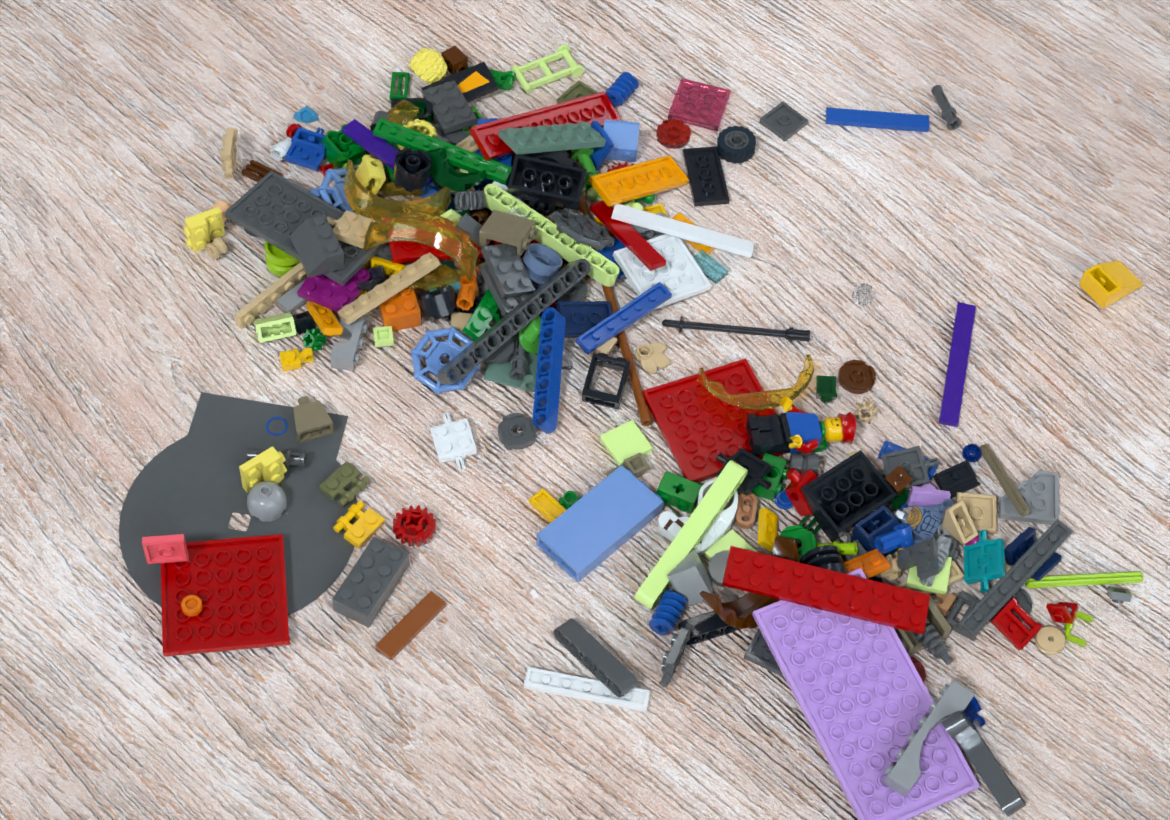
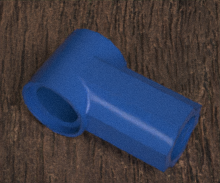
(899, 537)

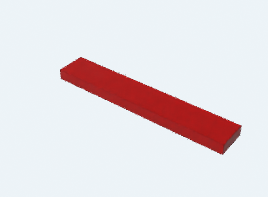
(628, 236)

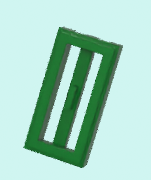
(398, 95)

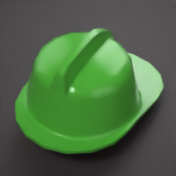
(530, 335)

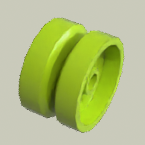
(278, 261)

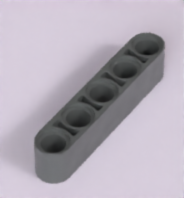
(595, 657)

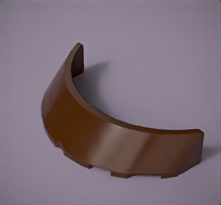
(739, 612)

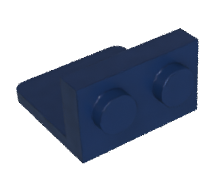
(1021, 544)

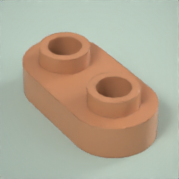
(746, 511)

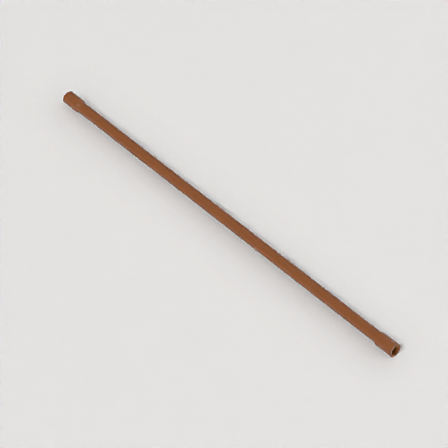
(643, 410)

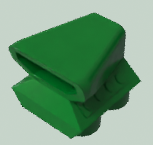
(341, 149)

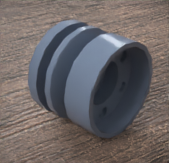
(541, 263)

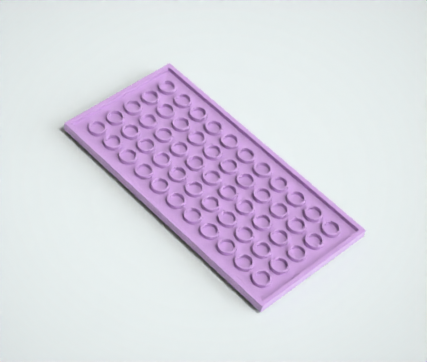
(863, 707)

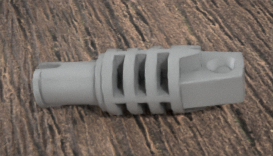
(943, 549)

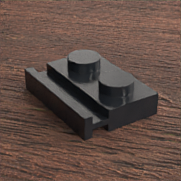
(957, 479)

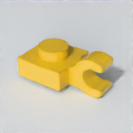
(292, 358)

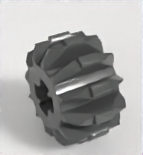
(469, 200)

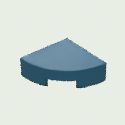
(306, 115)

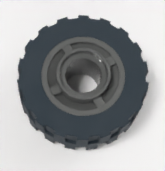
(736, 144)

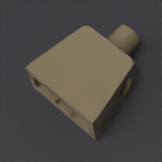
(311, 420)

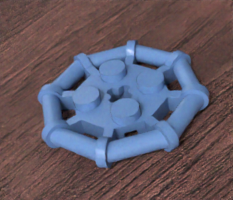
(337, 191)
(433, 356)

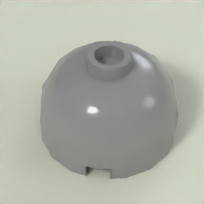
(266, 501)

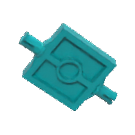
(984, 561)

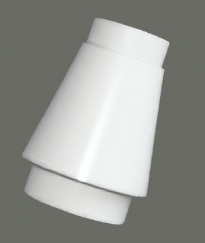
(280, 149)

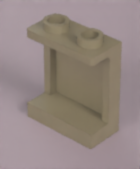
(508, 230)
(936, 619)

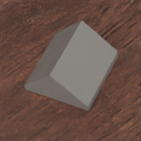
(690, 579)

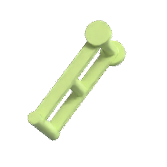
(563, 51)

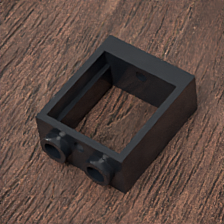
(602, 398)

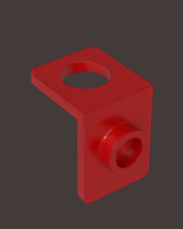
(1060, 613)

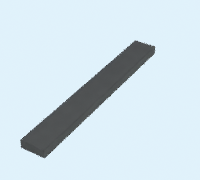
(1014, 579)

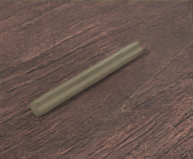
(1004, 479)

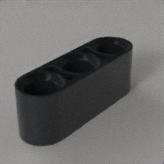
(706, 627)

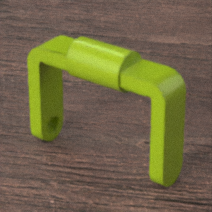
(1068, 628)

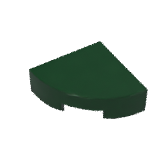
(900, 500)

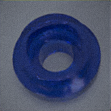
(974, 449)

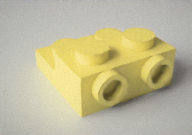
(203, 228)
(263, 467)

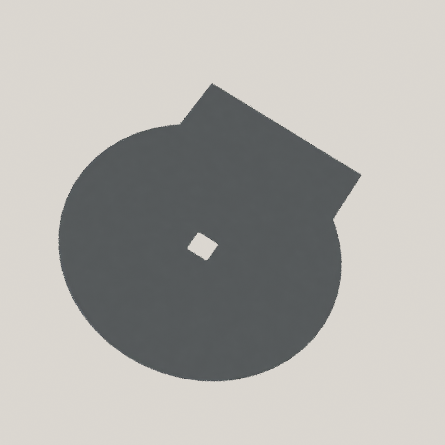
(199, 485)

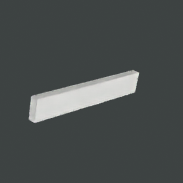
(583, 689)

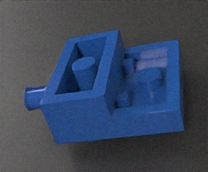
(307, 149)

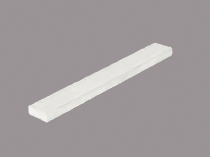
(683, 230)

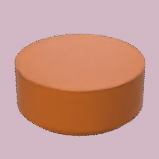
(191, 605)

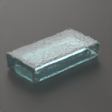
(710, 267)

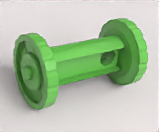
(585, 161)

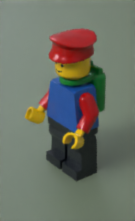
(797, 431)

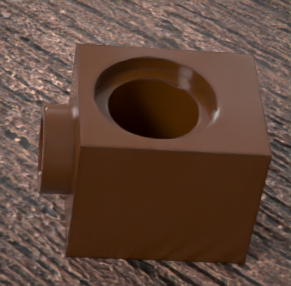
(455, 60)
(899, 480)

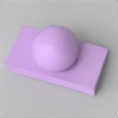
(927, 495)

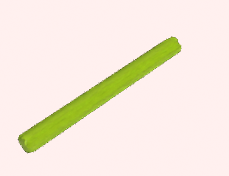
(1086, 579)

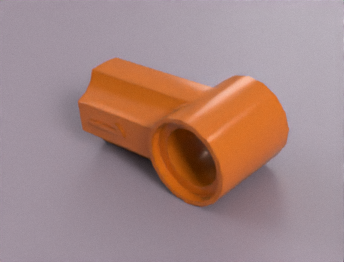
(467, 293)

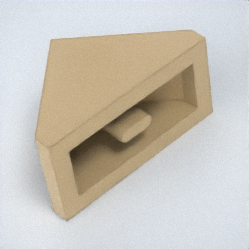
(959, 523)

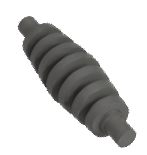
(935, 646)

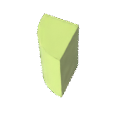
(275, 327)

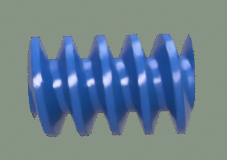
(622, 89)
(667, 612)

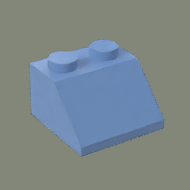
(625, 139)

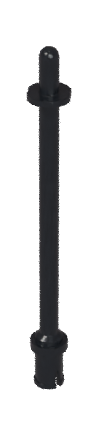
(789, 334)

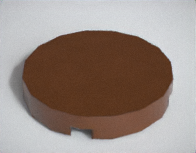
(856, 376)

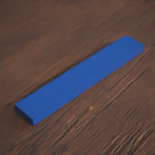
(877, 119)
(623, 318)

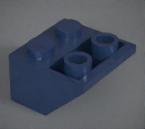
(874, 525)

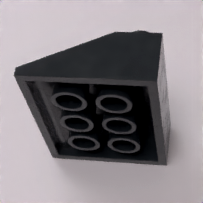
(847, 495)

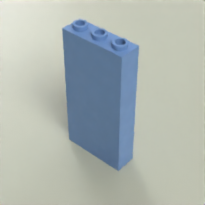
(599, 523)

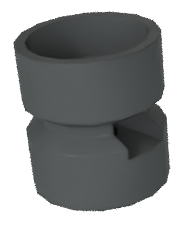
(802, 463)

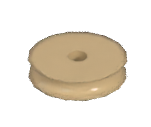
(1046, 646)

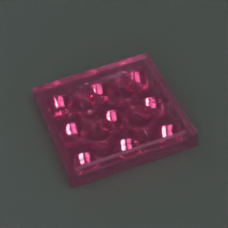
(699, 104)

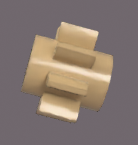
(863, 406)
(895, 571)

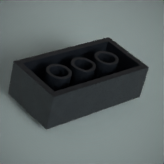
(547, 182)

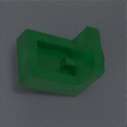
(826, 388)

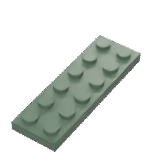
(552, 138)

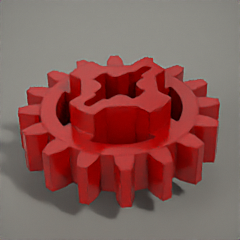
(414, 526)

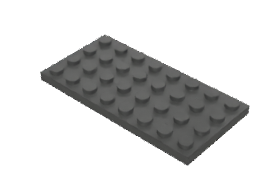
(279, 207)

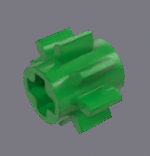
(314, 339)

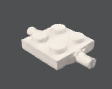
(453, 441)

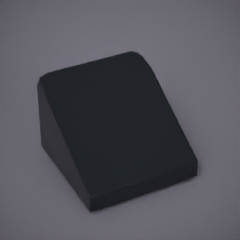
(303, 322)

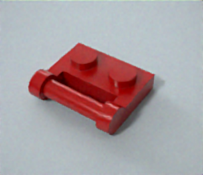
(1012, 627)

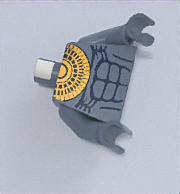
(924, 519)

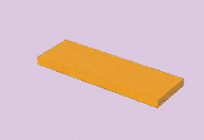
(638, 180)

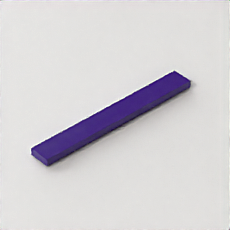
(957, 365)

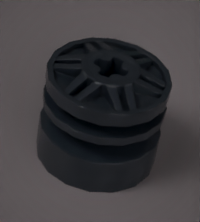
(825, 557)

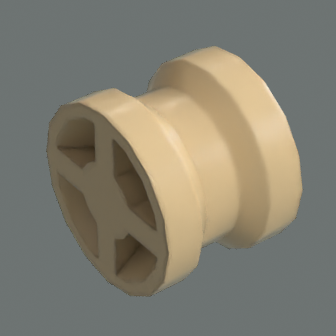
(216, 248)

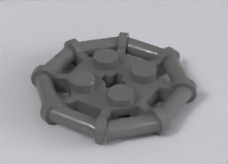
(582, 229)

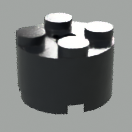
(412, 169)
(438, 302)

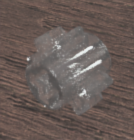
(863, 294)

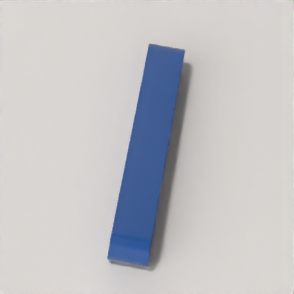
(549, 370)

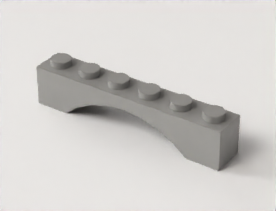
(907, 770)

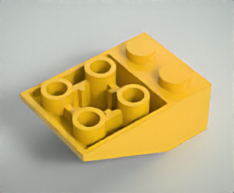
(1109, 283)

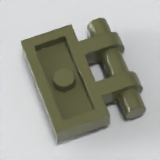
(341, 480)

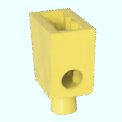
(371, 174)

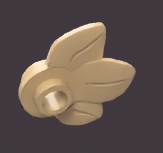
(654, 357)

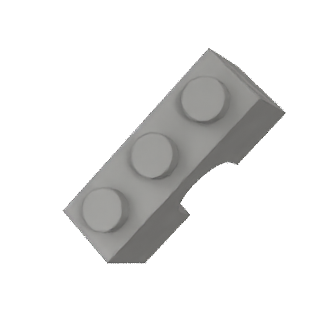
(347, 355)

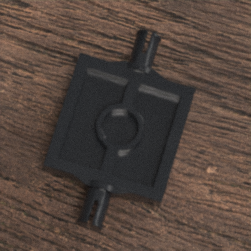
(756, 469)

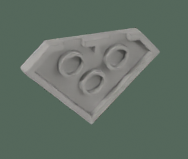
(1041, 496)

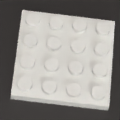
(679, 276)

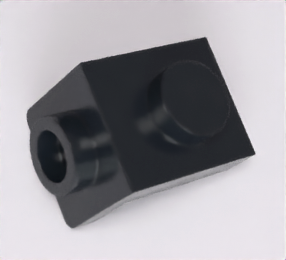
(377, 277)

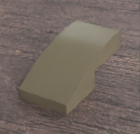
(635, 463)

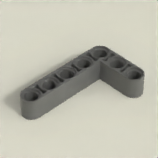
(984, 761)

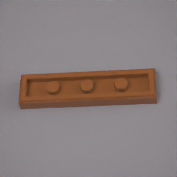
(410, 625)

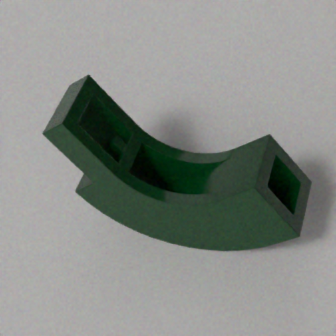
(447, 176)

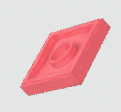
(165, 549)

